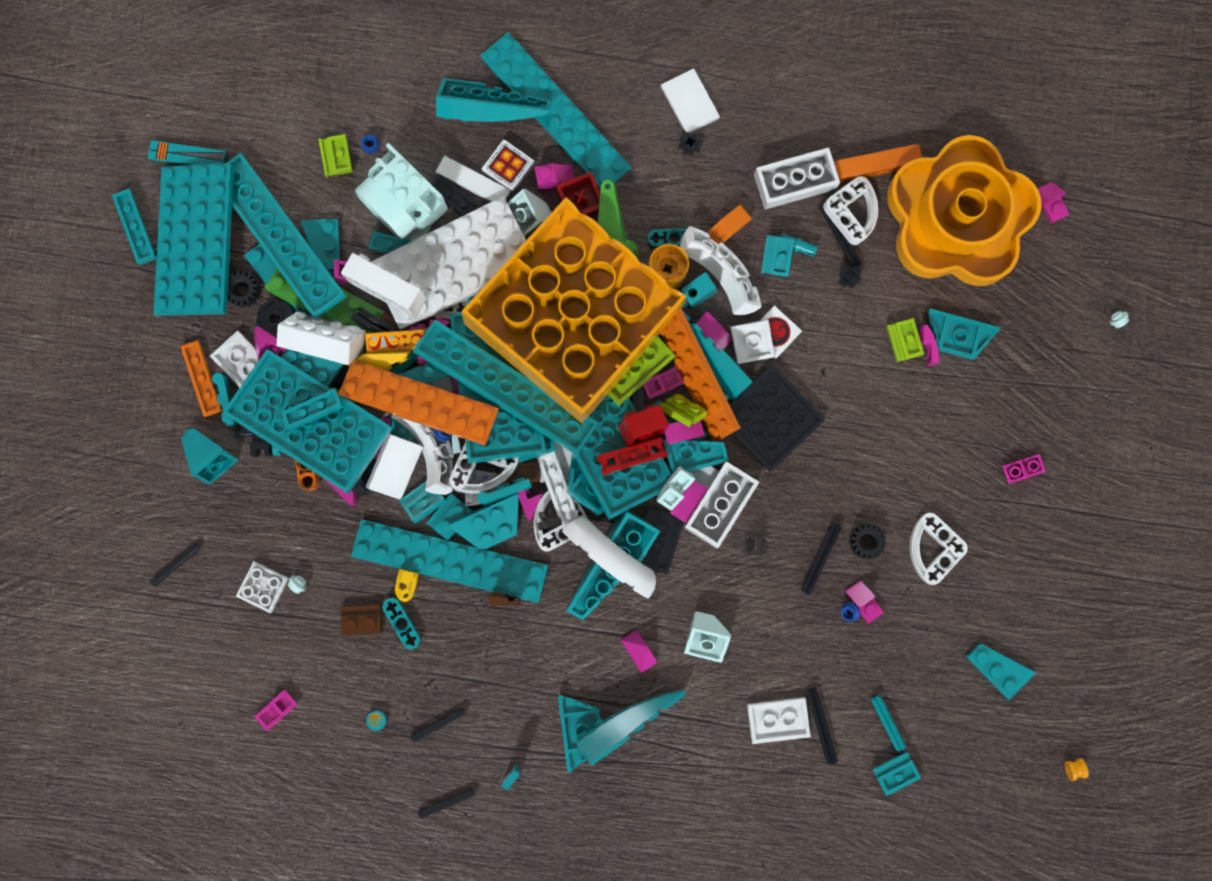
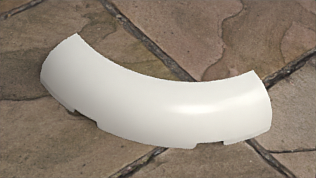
(725, 268)
(436, 454)
(611, 556)

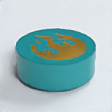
(376, 720)

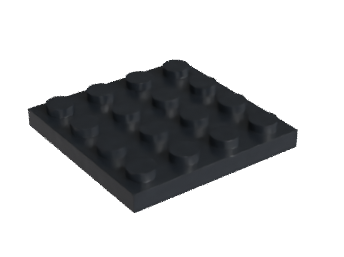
(773, 418)

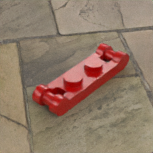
(632, 456)

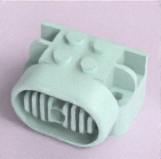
(400, 195)

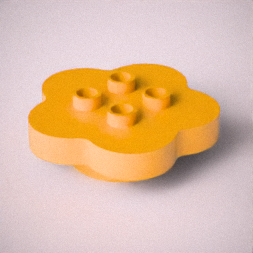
(962, 212)

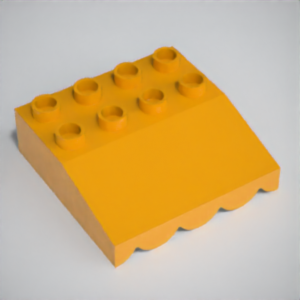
(572, 310)

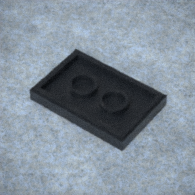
(663, 548)

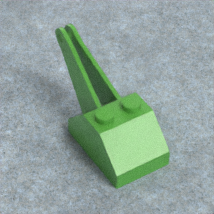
(611, 218)

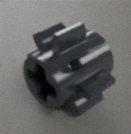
(686, 148)
(850, 276)

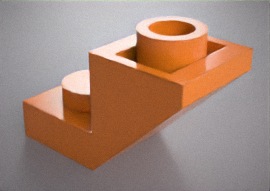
(730, 225)

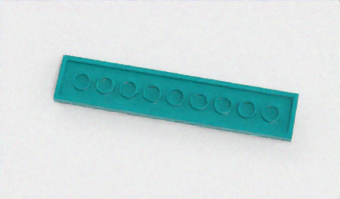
(564, 120)
(282, 240)
(502, 386)
(449, 561)

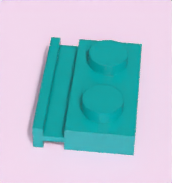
(777, 255)
(421, 503)
(446, 513)
(896, 773)

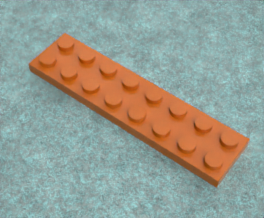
(699, 377)
(419, 402)

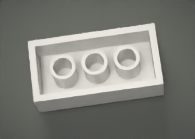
(796, 178)
(384, 285)
(321, 338)
(721, 505)

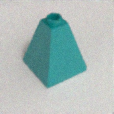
(205, 457)

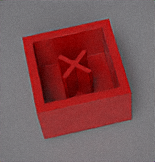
(582, 193)
(643, 425)

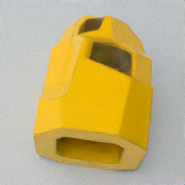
(406, 584)

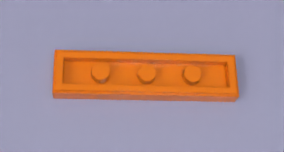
(201, 378)

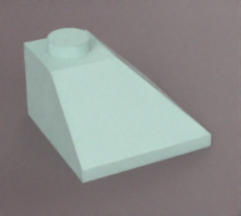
(528, 211)
(707, 638)

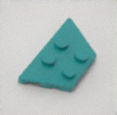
(960, 335)
(580, 489)
(490, 523)
(574, 719)

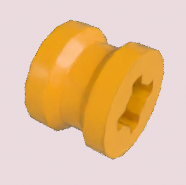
(1076, 769)

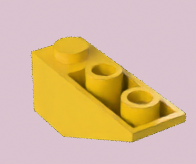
(383, 360)

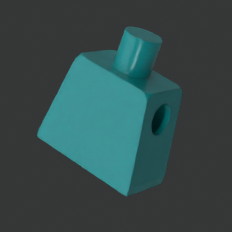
(703, 286)

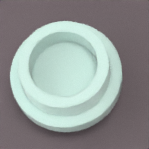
(1119, 319)
(297, 584)

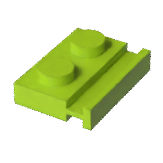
(335, 155)
(905, 340)
(683, 410)

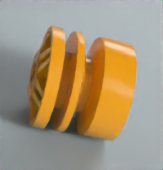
(672, 259)

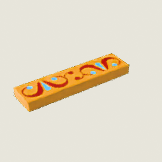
(393, 340)

